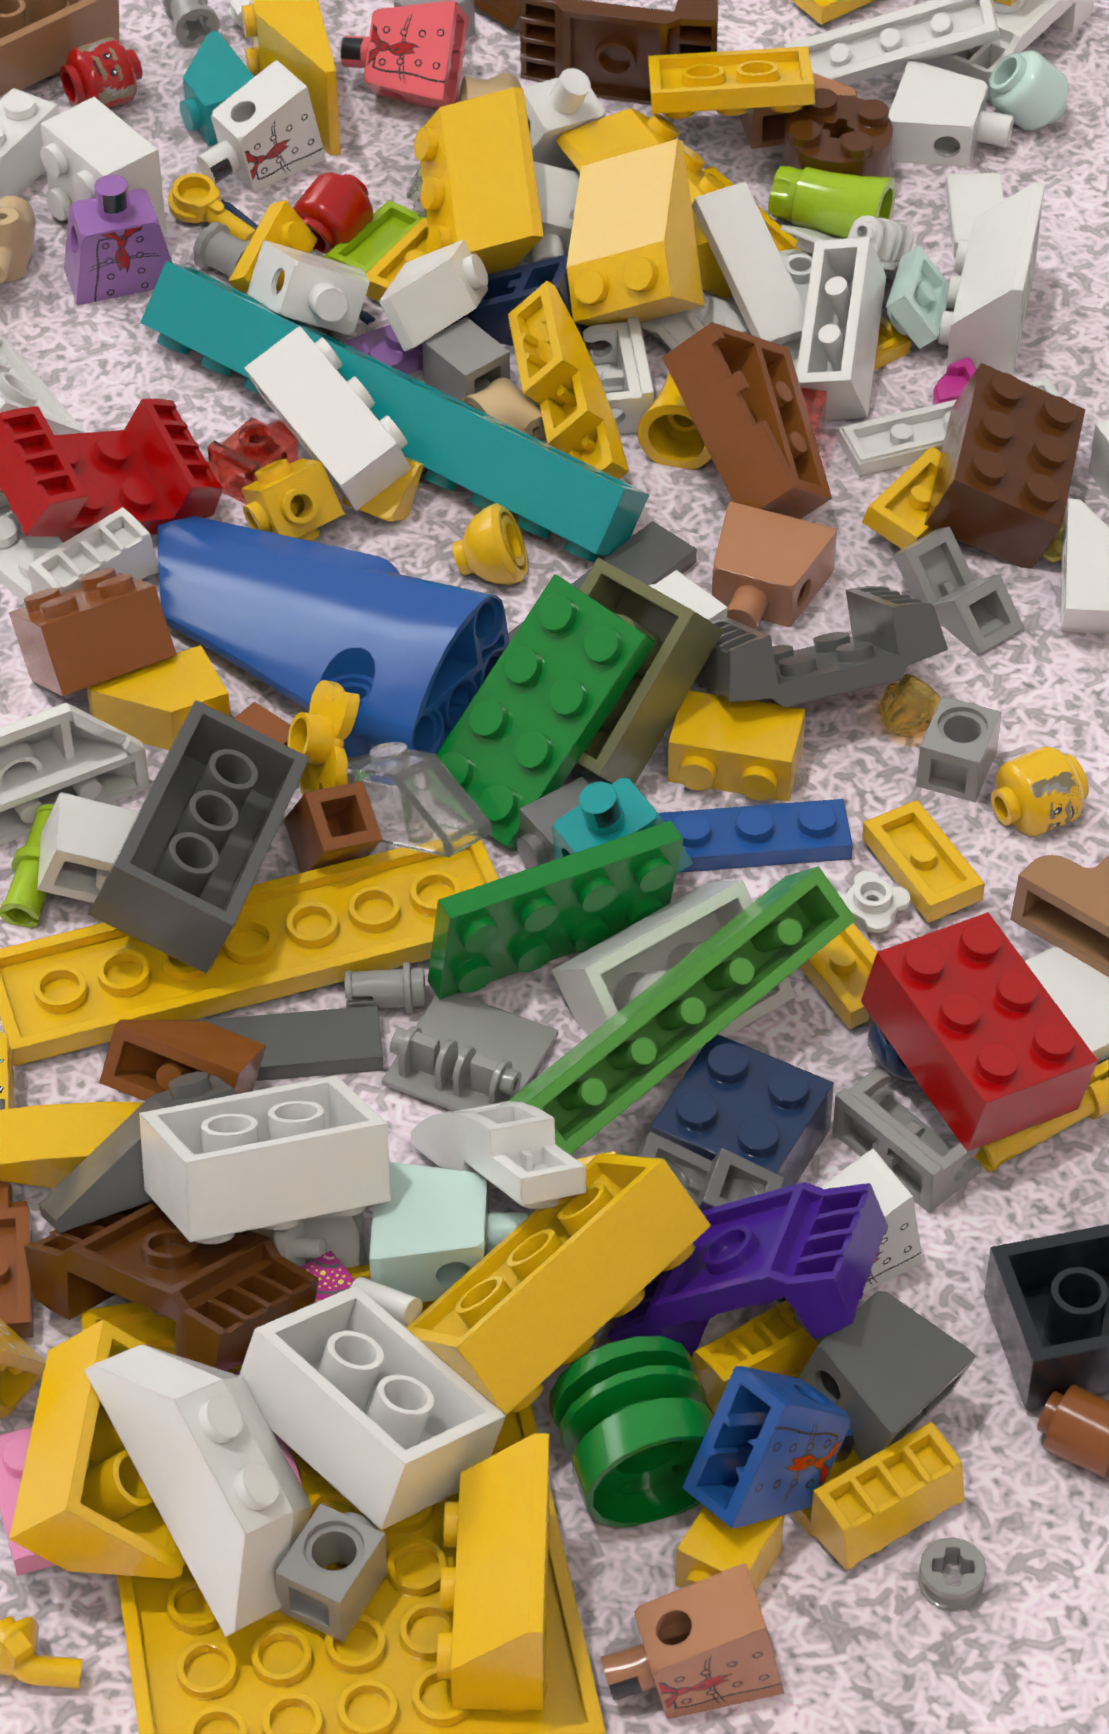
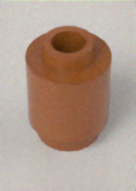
(1077, 1429)

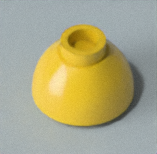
(492, 547)

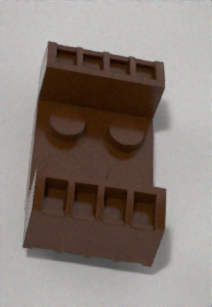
(610, 41)
(208, 1289)

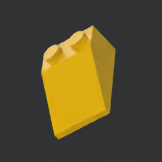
(298, 39)
(634, 239)

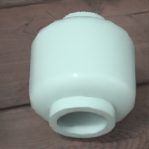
(1029, 90)

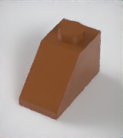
(154, 1052)

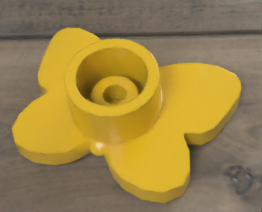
(322, 736)

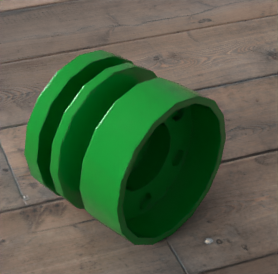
(632, 1428)

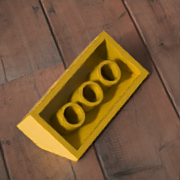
(633, 131)
(562, 1279)

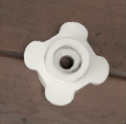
(879, 914)

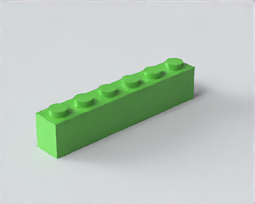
(687, 1006)

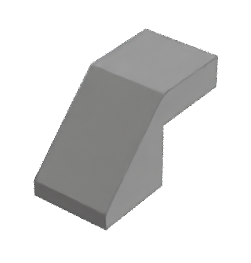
(970, 609)

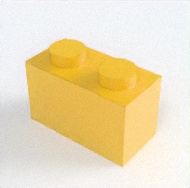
(736, 746)

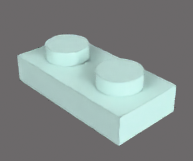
(918, 298)

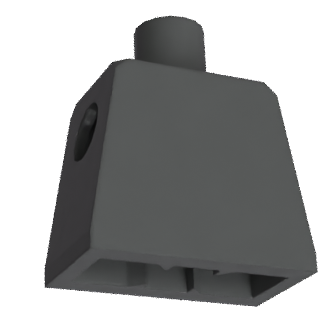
(886, 1370)

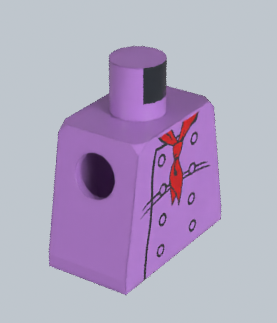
(113, 243)

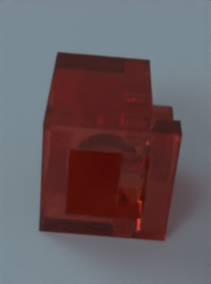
(248, 451)

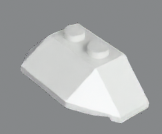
(64, 754)
(209, 1474)

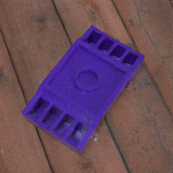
(774, 1245)

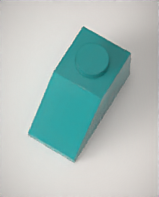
(208, 82)

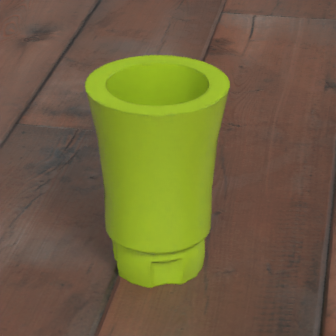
(829, 199)

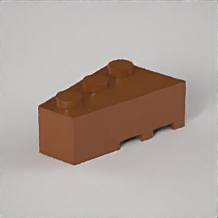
(751, 419)

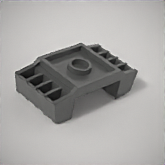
(886, 638)

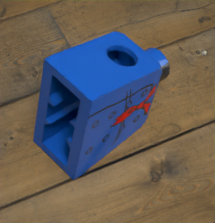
(767, 1448)

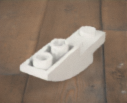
(506, 1145)

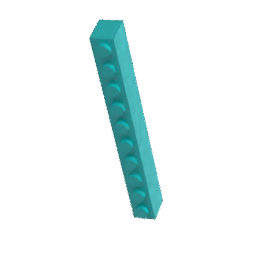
(443, 433)

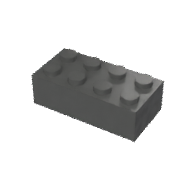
(200, 837)

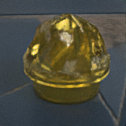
(908, 706)

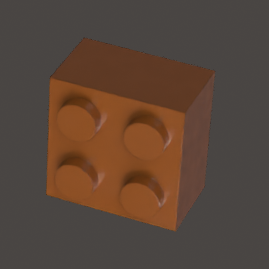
(91, 631)

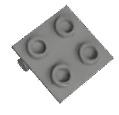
(467, 1054)

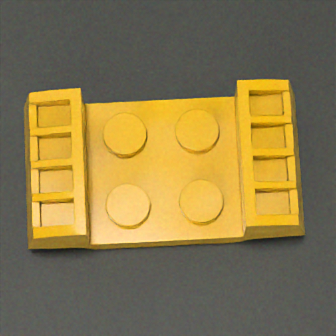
(861, 1501)

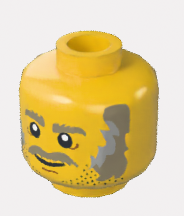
(1039, 791)

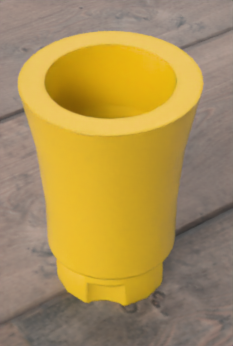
(670, 433)

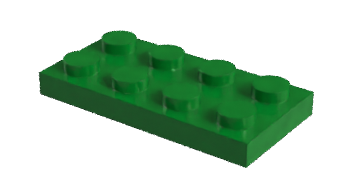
(542, 704)
(551, 909)

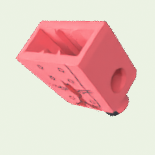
(412, 53)

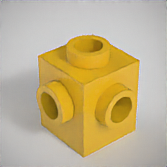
(291, 499)

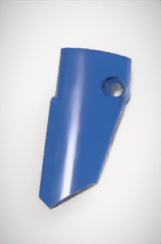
(335, 615)

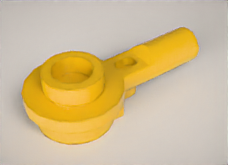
(198, 200)

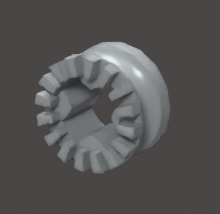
(933, 1581)

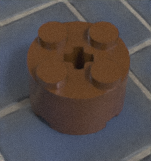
(840, 135)

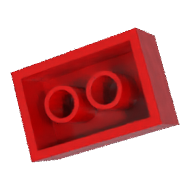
(978, 1031)

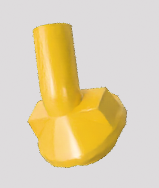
(20, 1660)

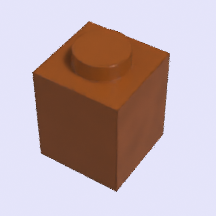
(332, 826)

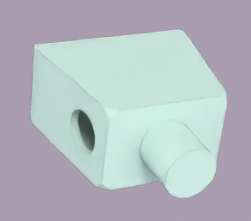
(434, 1229)

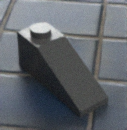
(113, 1173)

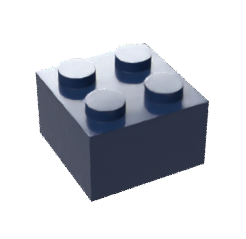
(748, 1107)

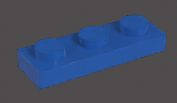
(764, 834)

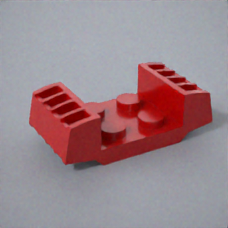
(80, 478)

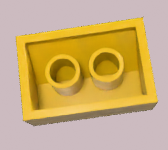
(481, 178)
(78, 1485)
(498, 1581)

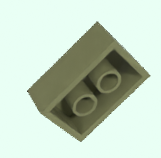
(661, 682)

